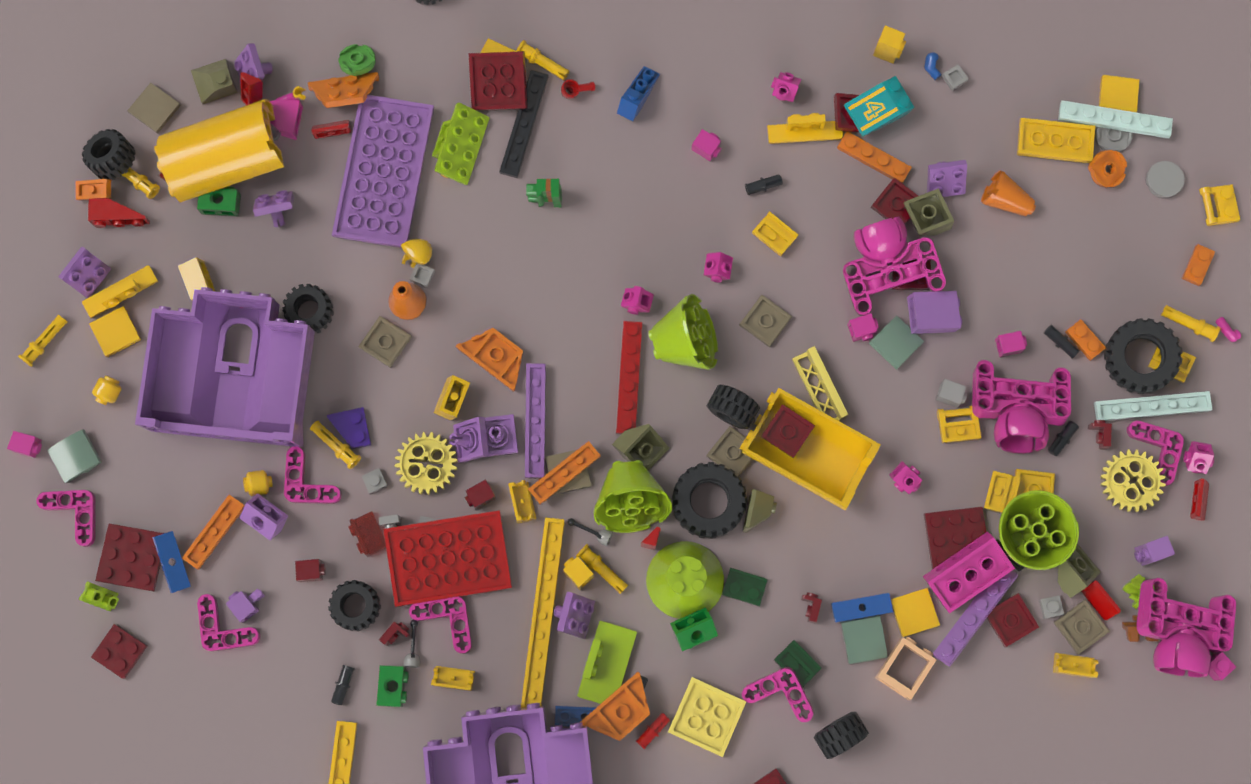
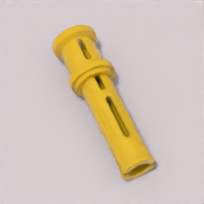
(535, 56)
(142, 183)
(1199, 326)
(36, 348)
(341, 450)
(595, 562)

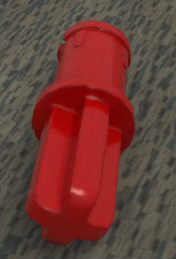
(653, 730)

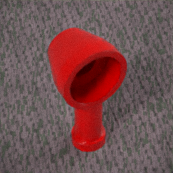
(575, 88)

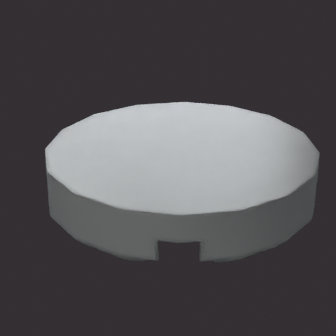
(1112, 139)
(1165, 179)

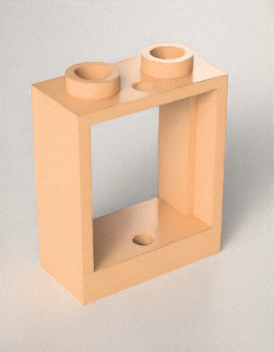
(894, 684)

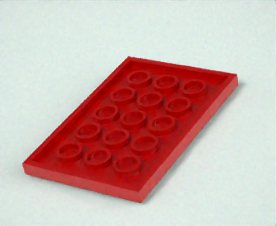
(447, 558)

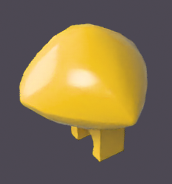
(417, 250)

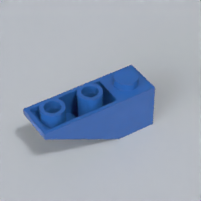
(637, 93)

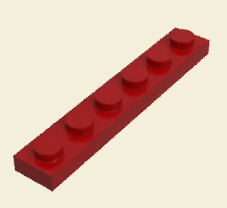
(629, 376)

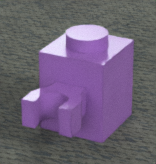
(243, 605)

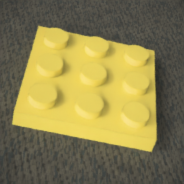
(707, 717)

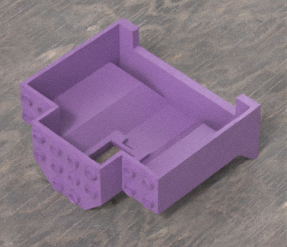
(194, 392)
(549, 755)

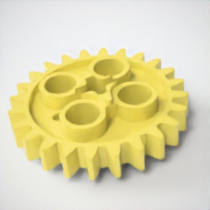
(430, 446)
(1146, 470)

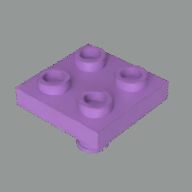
(249, 62)
(948, 177)
(275, 205)
(84, 272)
(501, 435)
(470, 439)
(574, 615)

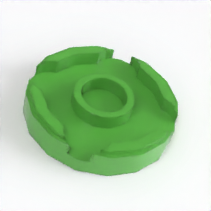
(357, 59)

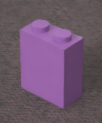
(934, 312)

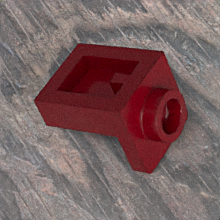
(1103, 437)
(812, 611)
(391, 636)

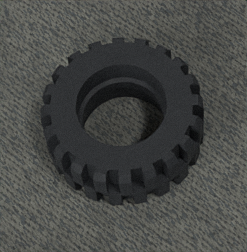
(1150, 331)
(714, 474)

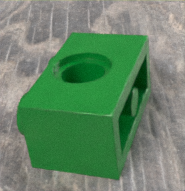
(228, 207)
(694, 629)
(384, 695)

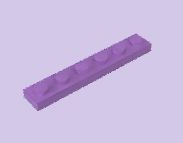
(535, 421)
(972, 619)

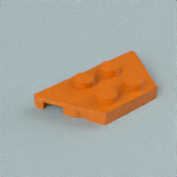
(343, 90)
(495, 355)
(621, 710)

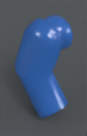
(930, 65)

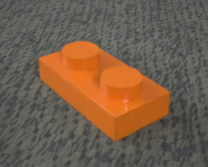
(93, 189)
(1198, 265)
(1085, 339)

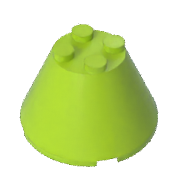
(686, 335)
(631, 499)
(1038, 530)
(684, 579)

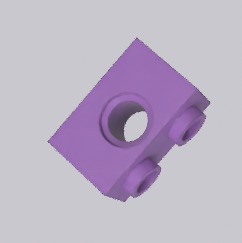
(263, 517)
(1154, 551)

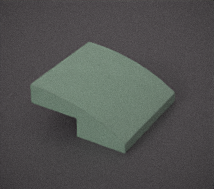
(896, 342)
(74, 456)
(864, 639)

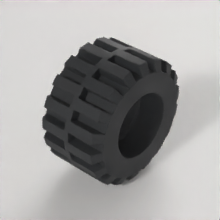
(108, 154)
(305, 294)
(733, 406)
(338, 600)
(841, 735)

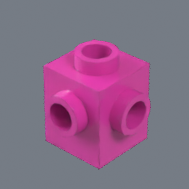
(785, 86)
(718, 266)
(637, 300)
(1199, 457)
(906, 478)

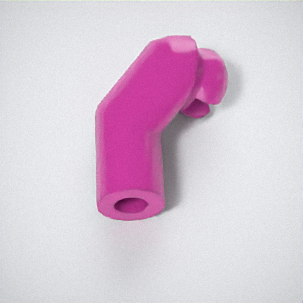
(1231, 335)

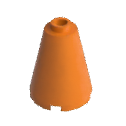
(1007, 195)
(407, 300)

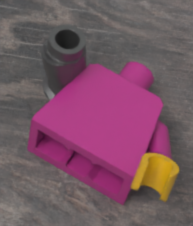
(287, 114)

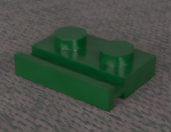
(744, 587)
(800, 661)

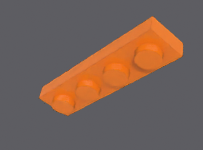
(873, 157)
(564, 472)
(213, 532)

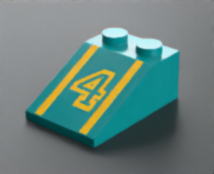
(879, 106)

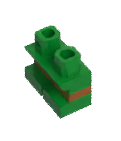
(545, 191)

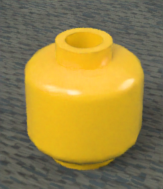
(106, 390)
(257, 482)

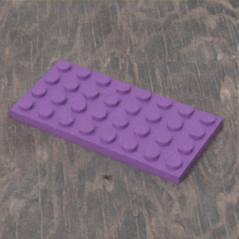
(383, 171)

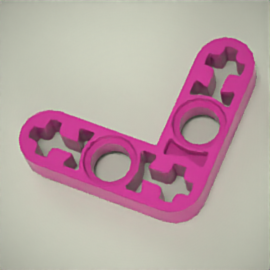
(1164, 442)
(298, 484)
(80, 509)
(453, 616)
(214, 632)
(780, 685)

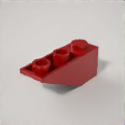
(108, 212)

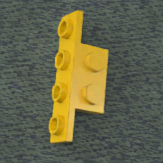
(803, 129)
(119, 291)

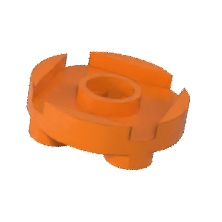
(1098, 168)

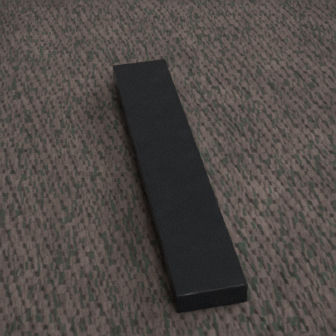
(524, 125)

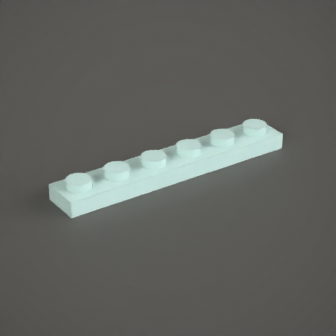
(1115, 119)
(1153, 406)

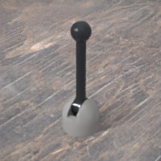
(603, 536)
(412, 660)

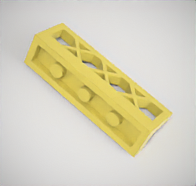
(824, 379)

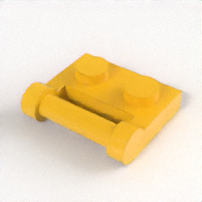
(1225, 204)
(958, 430)

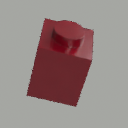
(479, 495)
(310, 570)

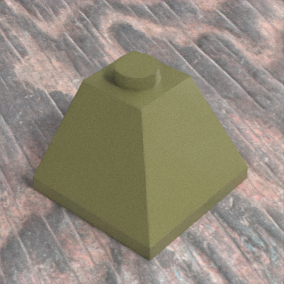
(214, 81)
(929, 213)
(641, 444)
(759, 509)
(1076, 572)

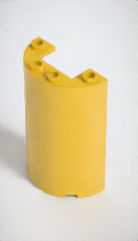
(219, 151)
(829, 459)

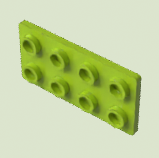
(460, 143)
(606, 662)

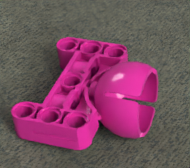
(886, 244)
(1021, 415)
(1182, 644)

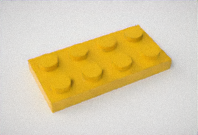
(1056, 140)

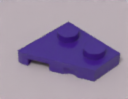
(352, 426)

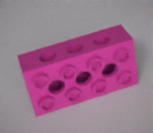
(979, 578)

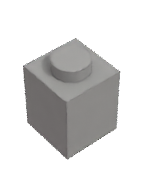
(951, 393)

